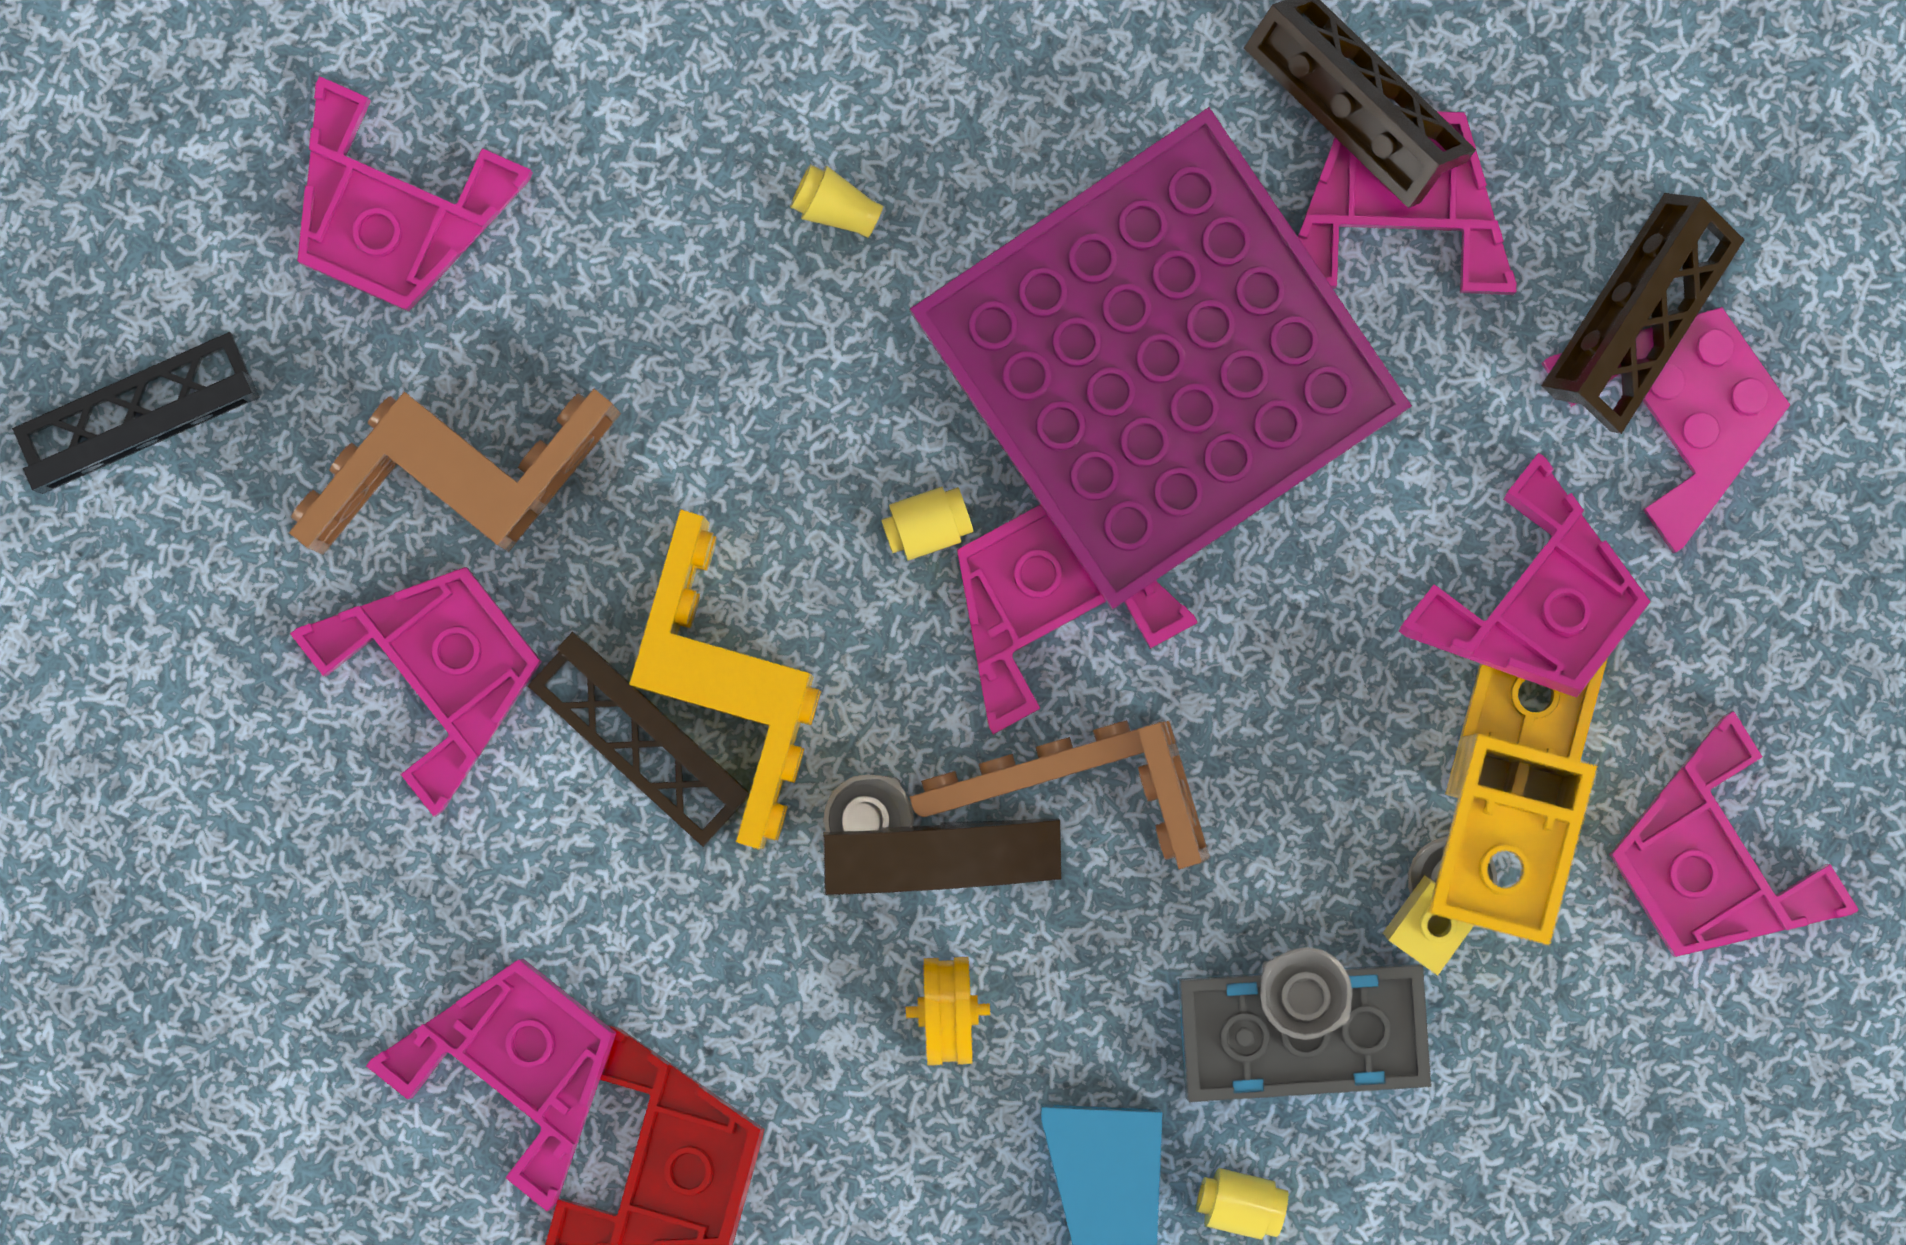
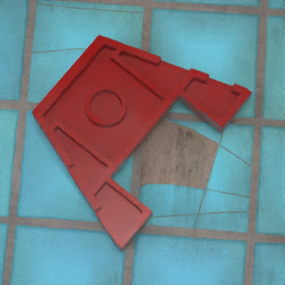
(686, 1166)

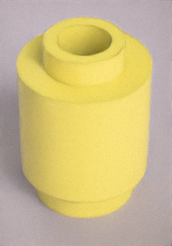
(927, 522)
(1242, 1204)

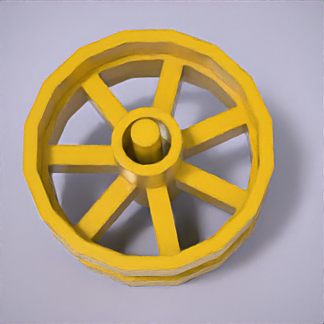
(947, 1011)

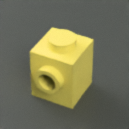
(1424, 935)

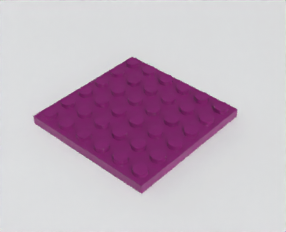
(1160, 358)

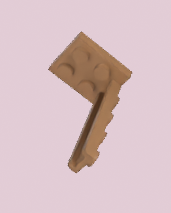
(1161, 779)

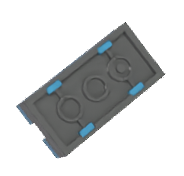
(1241, 1055)

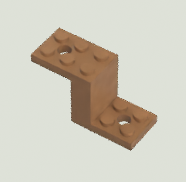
(451, 470)

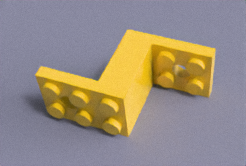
(724, 679)
(1518, 794)

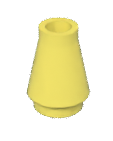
(834, 202)

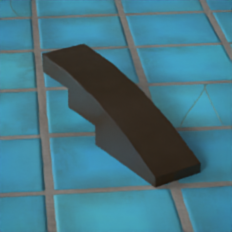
(942, 856)

